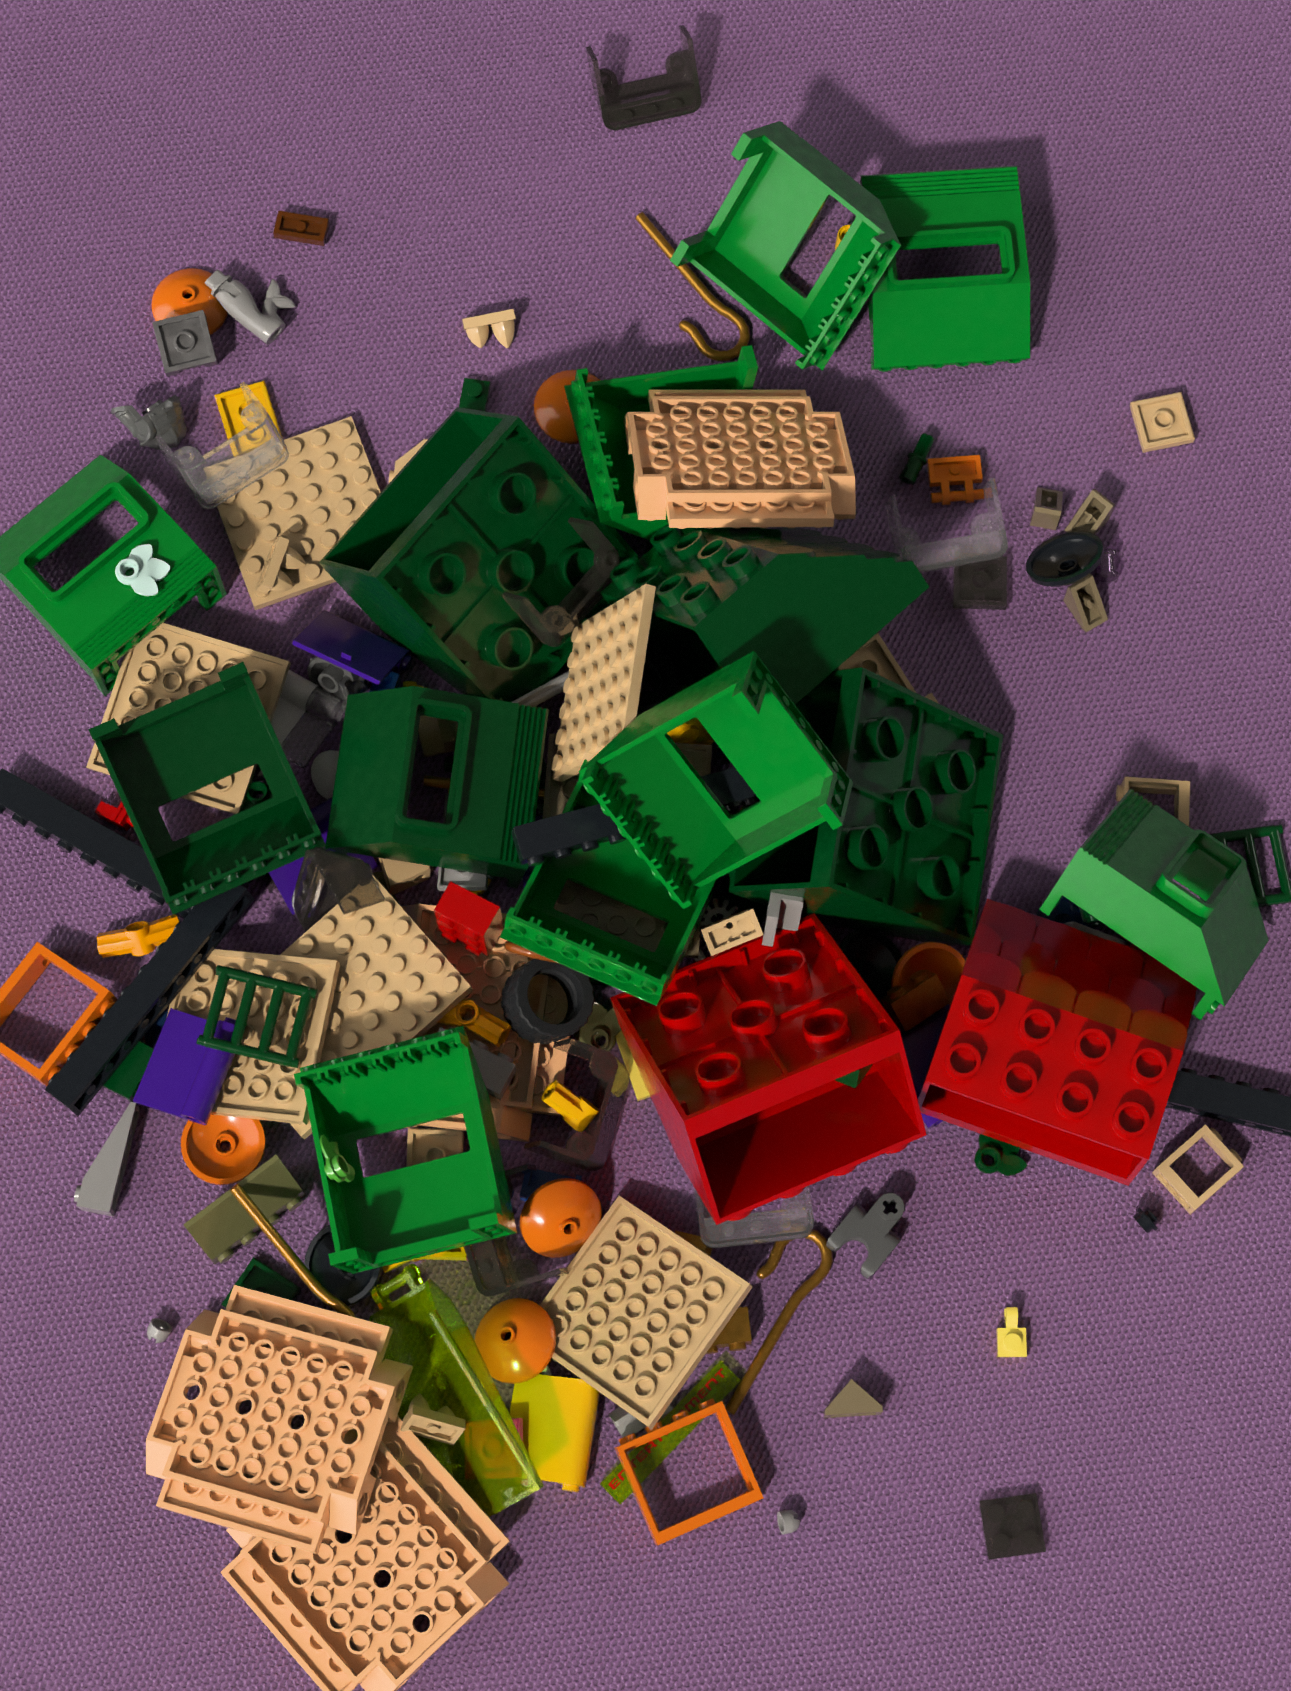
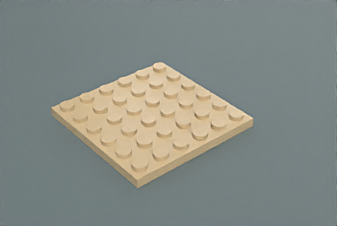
(304, 500)
(178, 663)
(602, 680)
(255, 1086)
(639, 1310)

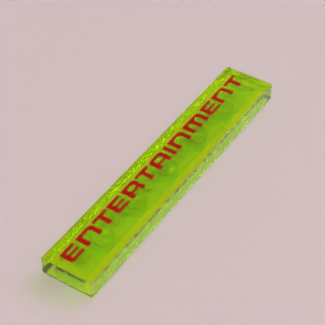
(648, 1457)

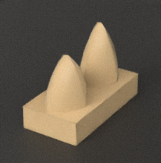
(501, 323)
(279, 556)
(431, 1424)

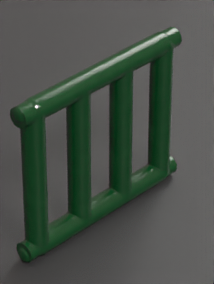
(1248, 836)
(252, 981)

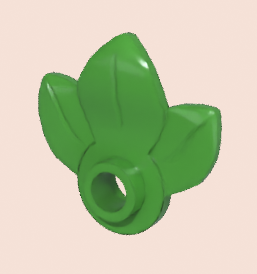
(336, 1165)

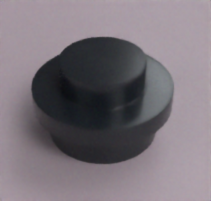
(1146, 1219)

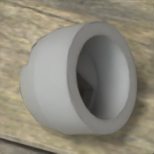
(158, 1330)
(787, 1521)

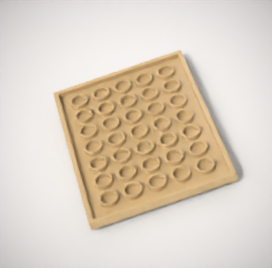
(388, 979)

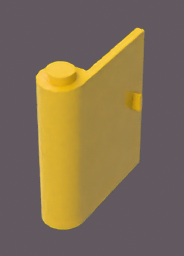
(557, 1426)

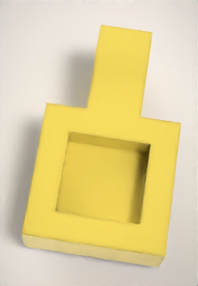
(1011, 1340)

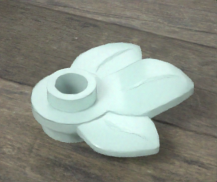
(146, 570)

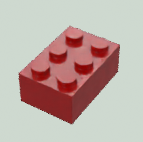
(468, 919)

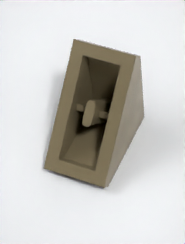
(1046, 508)
(1092, 514)
(1085, 603)
(853, 1402)

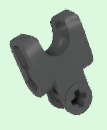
(872, 1229)

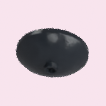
(1065, 559)
(872, 957)
(342, 1284)

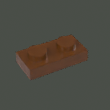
(301, 228)

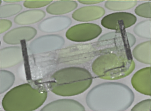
(234, 462)
(985, 543)
(791, 1222)

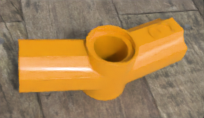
(136, 938)
(482, 1023)

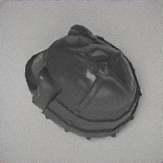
(159, 419)
(335, 679)

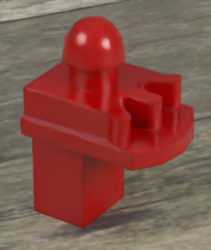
(114, 815)

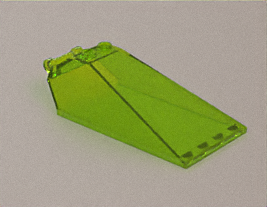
(450, 1371)

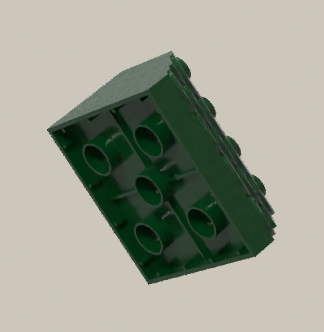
(455, 531)
(776, 592)
(913, 820)

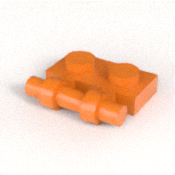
(955, 471)

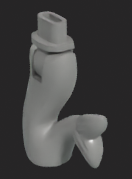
(241, 305)

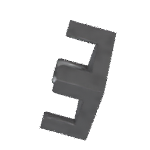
(184, 342)

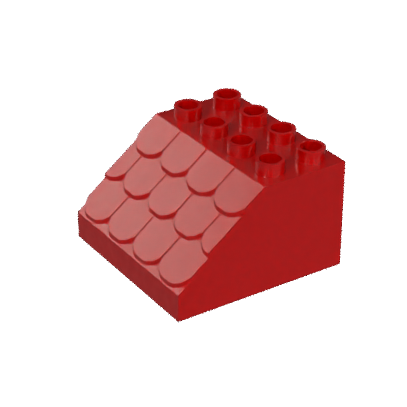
(1060, 1043)
(749, 1067)

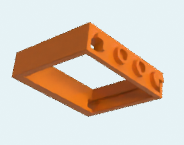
(20, 983)
(697, 1520)

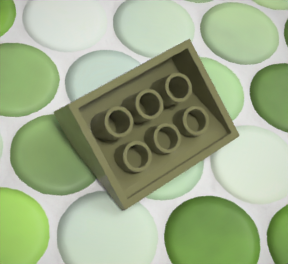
(227, 1224)

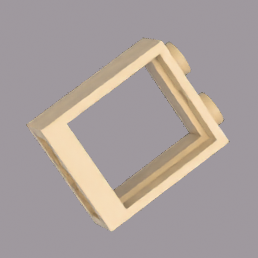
(1179, 788)
(743, 929)
(1178, 1187)

